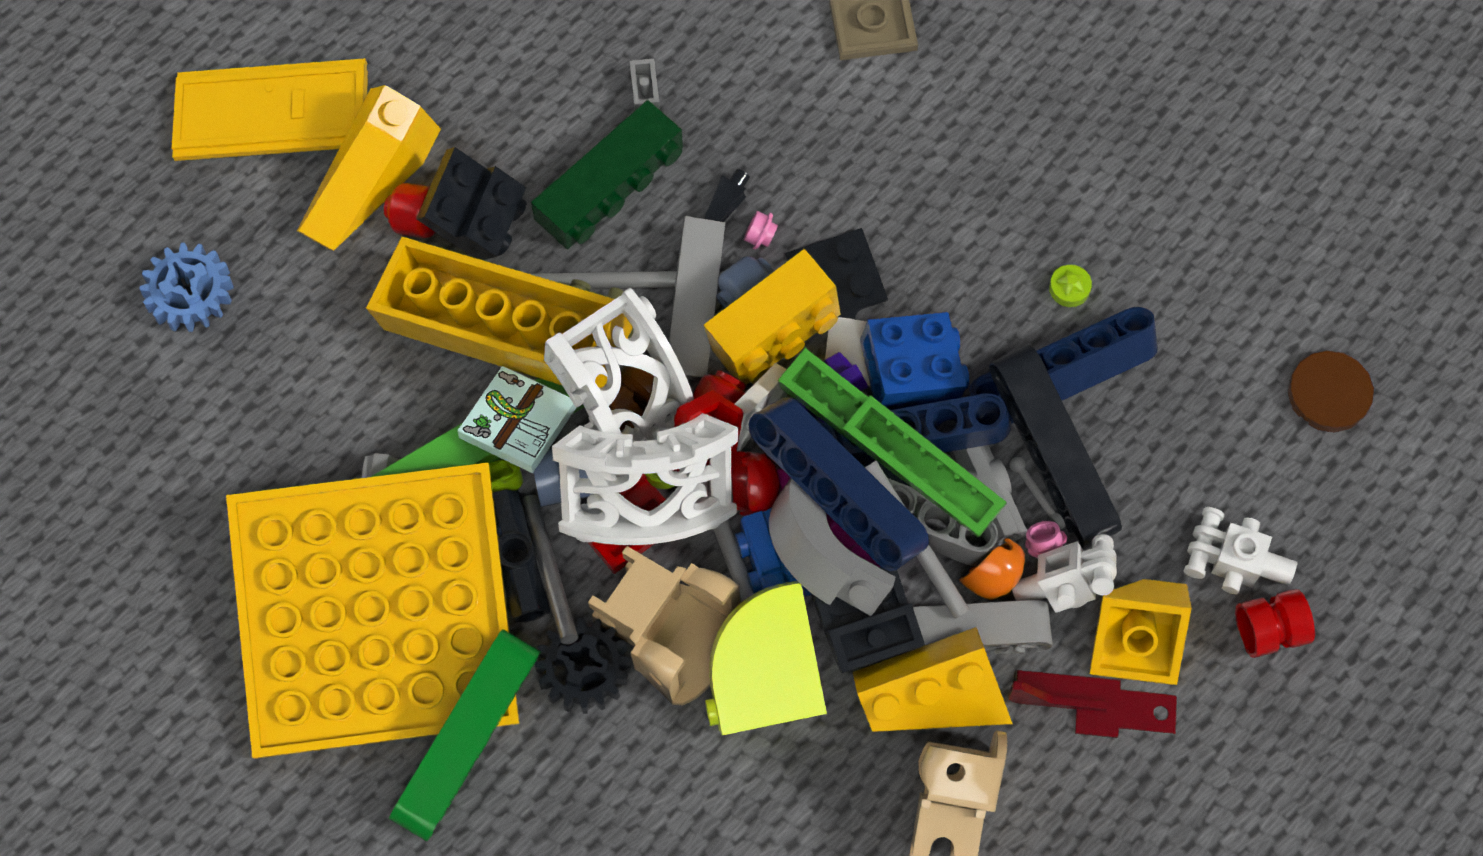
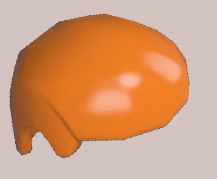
(997, 572)

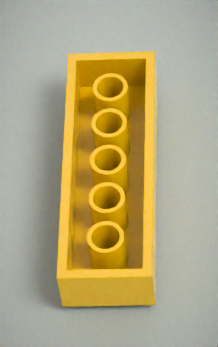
(482, 308)

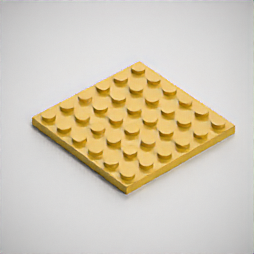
(364, 605)

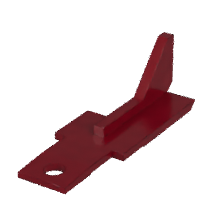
(1098, 702)

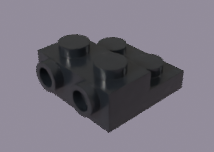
(472, 205)

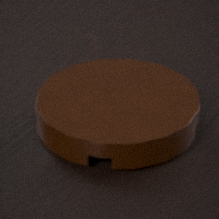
(1330, 391)

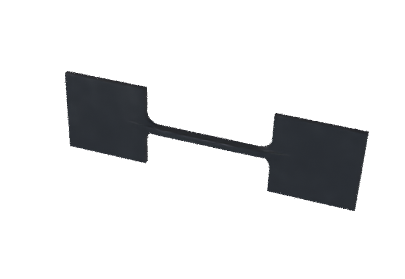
(857, 281)

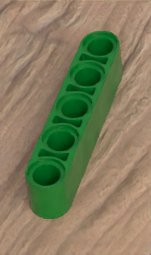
(464, 735)

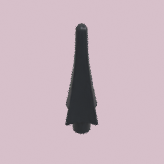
(727, 196)

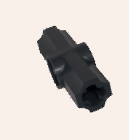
(520, 579)

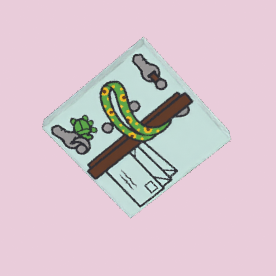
(517, 419)

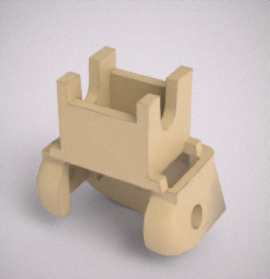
(669, 622)
(957, 802)

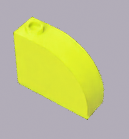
(764, 663)

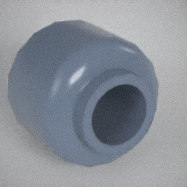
(741, 278)

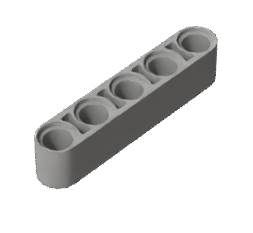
(952, 540)
(1001, 625)

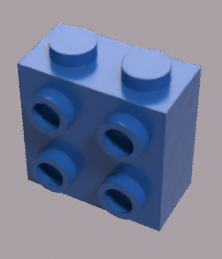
(913, 360)

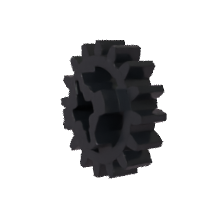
(599, 672)

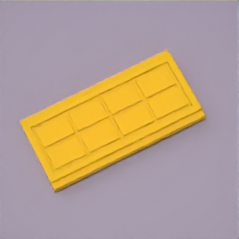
(266, 109)

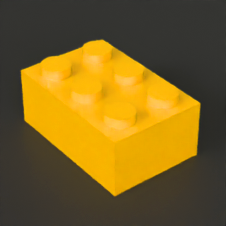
(774, 318)

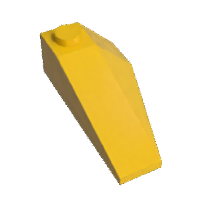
(377, 155)

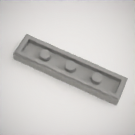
(695, 293)

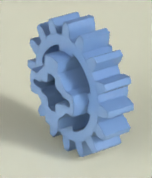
(166, 292)

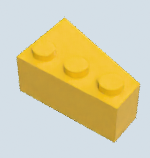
(933, 687)

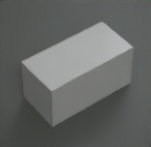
(644, 82)

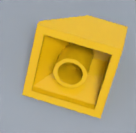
(1142, 632)

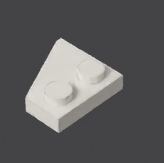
(758, 397)

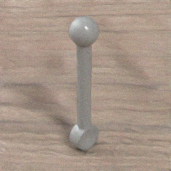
(1018, 464)

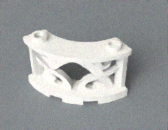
(580, 367)
(615, 520)

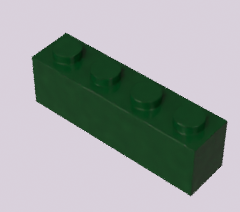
(608, 175)

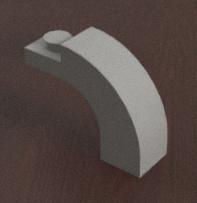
(818, 558)

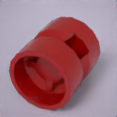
(1281, 621)

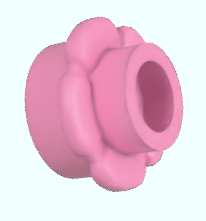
(760, 230)
(1044, 537)

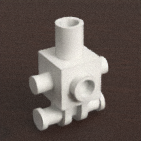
(1240, 553)
(1071, 575)

